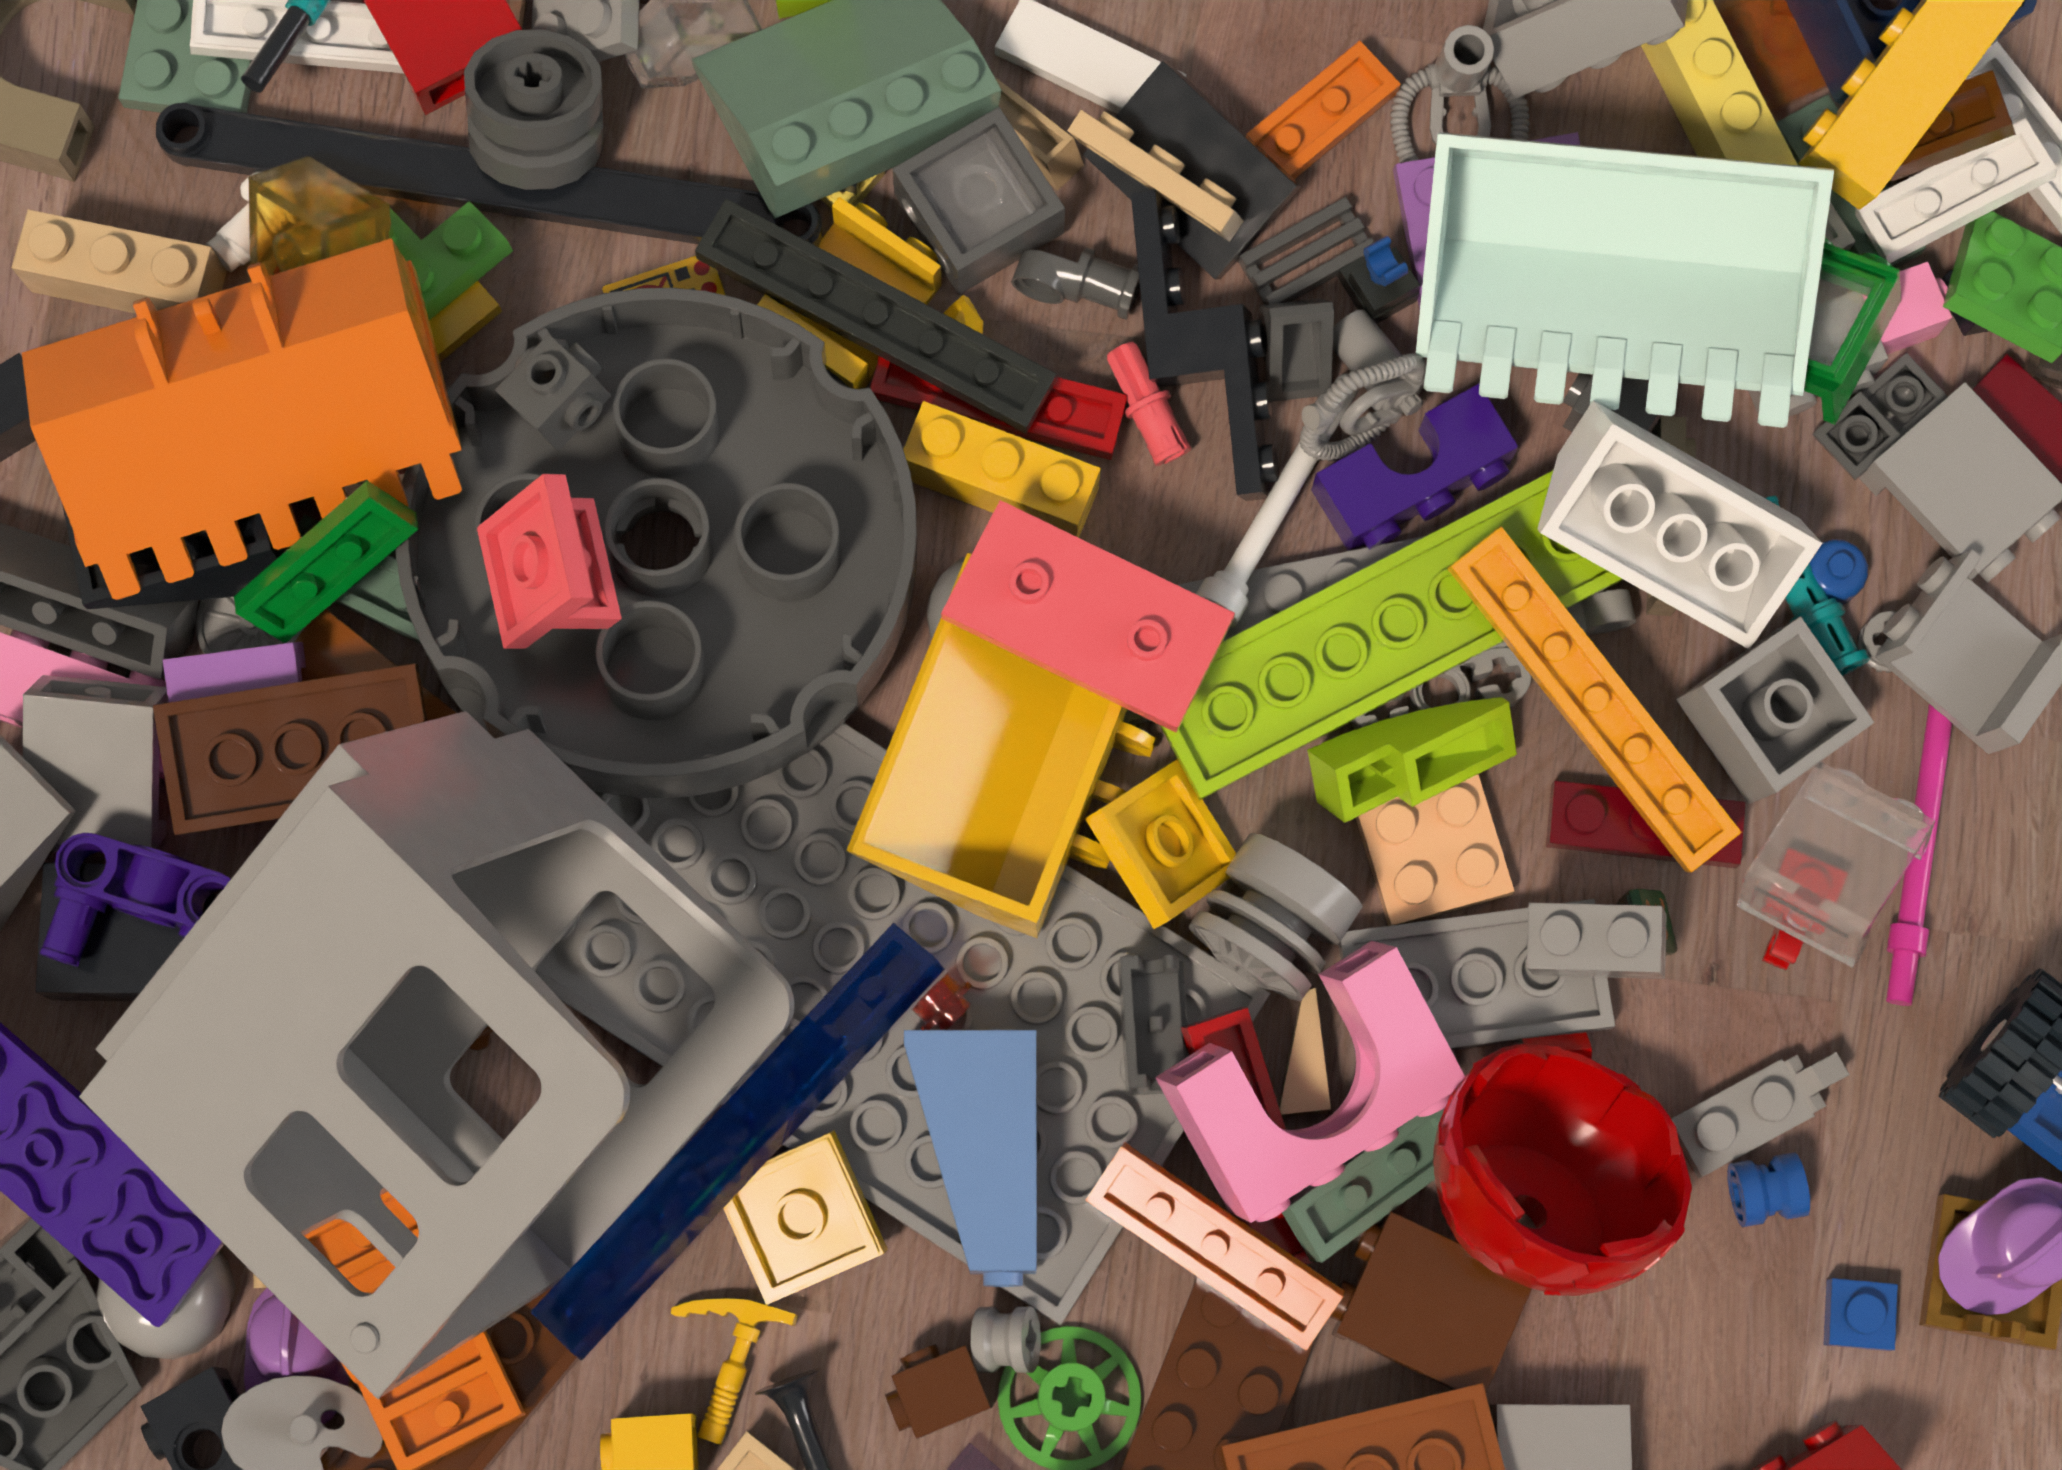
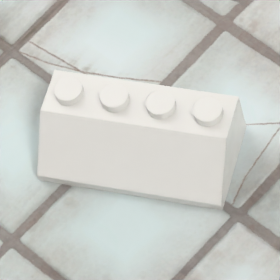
(1674, 526)

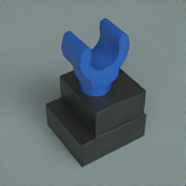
(1380, 281)

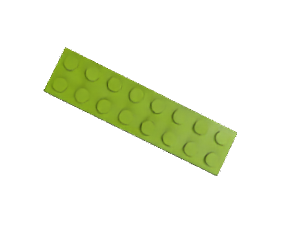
(1361, 644)

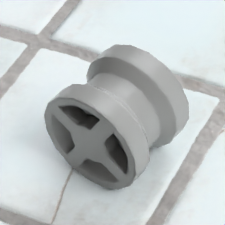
(1005, 1339)

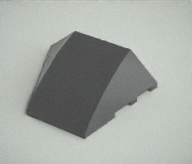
(57, 1355)

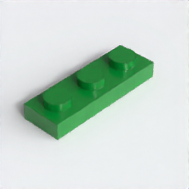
(326, 562)

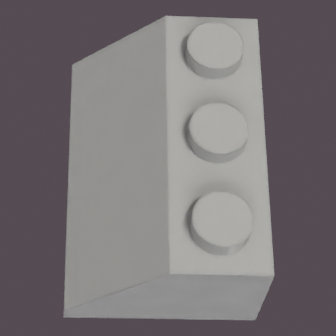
(1551, 39)

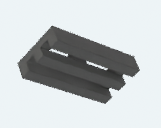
(1351, 228)

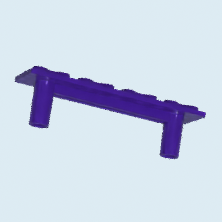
(94, 1189)

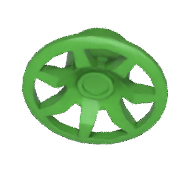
(1072, 1400)

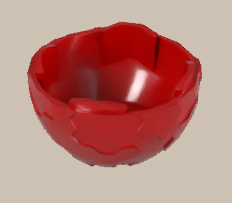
(1572, 1152)

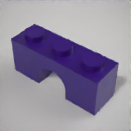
(1371, 500)

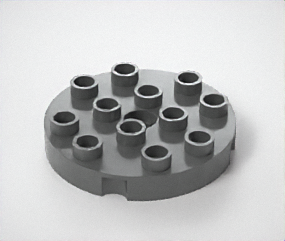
(773, 614)

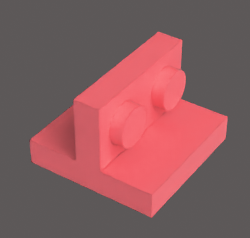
(547, 564)

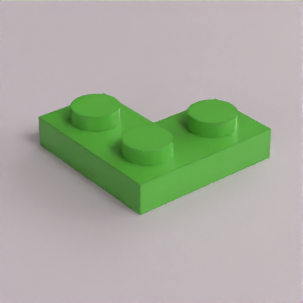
(451, 254)

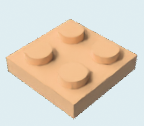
(1435, 854)

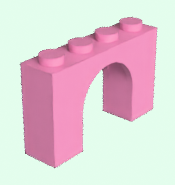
(1399, 1075)

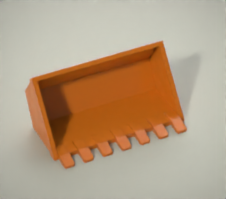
(242, 410)

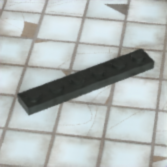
(876, 316)

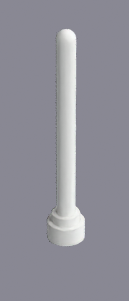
(1229, 586)

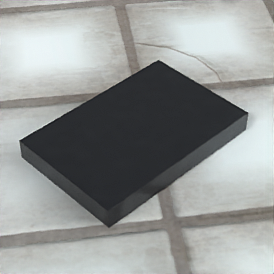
(1211, 146)

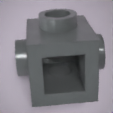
(555, 390)

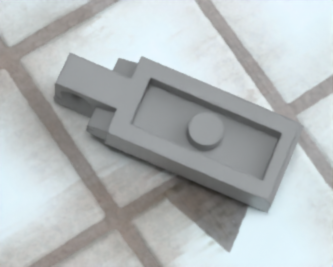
(1754, 1111)

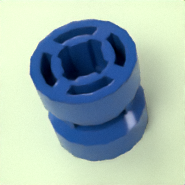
(1763, 1190)

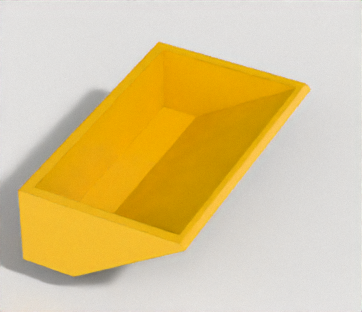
(992, 780)

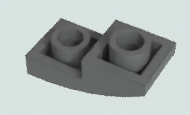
(1880, 416)

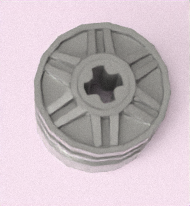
(1281, 907)

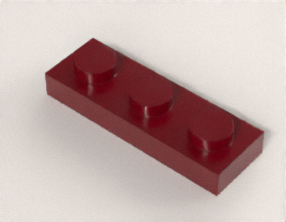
(1607, 823)

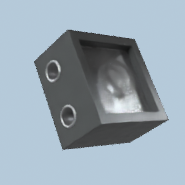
(978, 200)

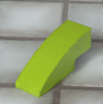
(1411, 756)

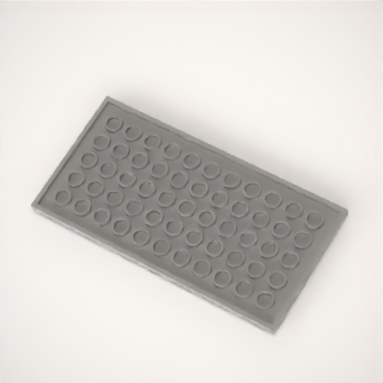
(782, 877)

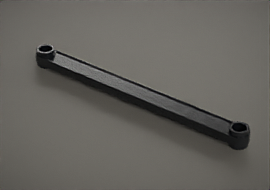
(452, 178)

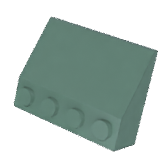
(845, 93)

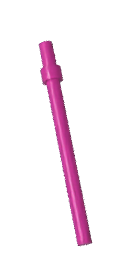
(1908, 937)

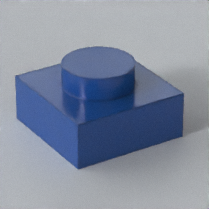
(1860, 1314)

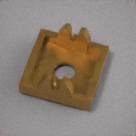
(2029, 1325)

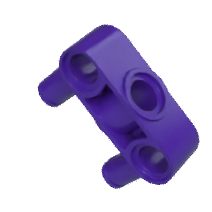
(134, 881)

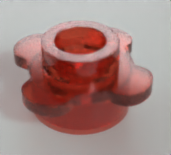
(943, 1003)

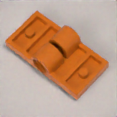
(446, 1402)

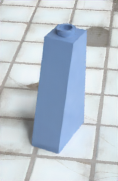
(982, 1126)

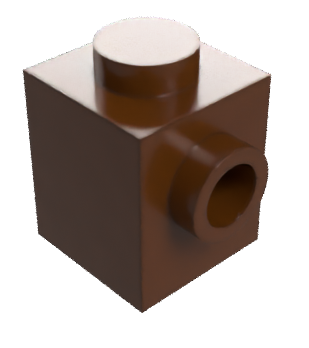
(935, 1391)

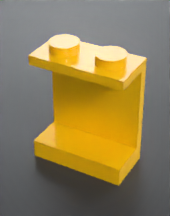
(863, 241)

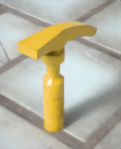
(732, 1370)

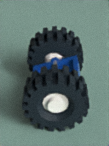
(2014, 1069)

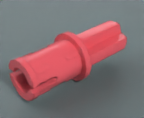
(1148, 405)

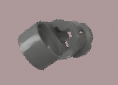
(1054, 278)

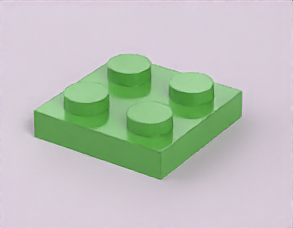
(2009, 284)

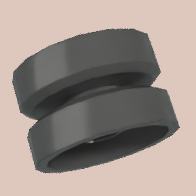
(534, 109)

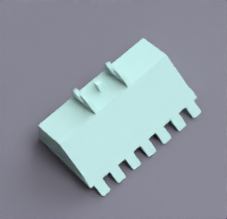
(1622, 272)

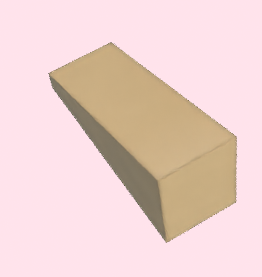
(1045, 141)
(1305, 1076)

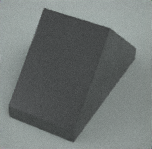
(1298, 347)

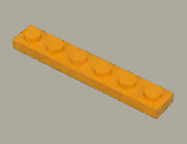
(1594, 700)

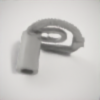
(1458, 71)
(1387, 375)

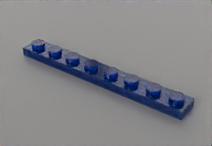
(737, 1141)

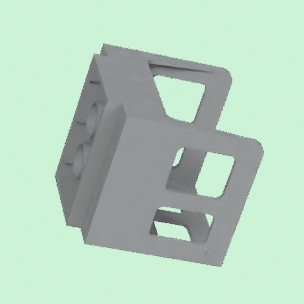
(336, 981)

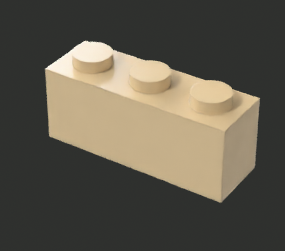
(112, 264)

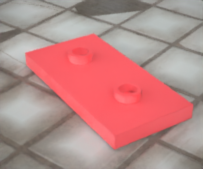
(1088, 616)

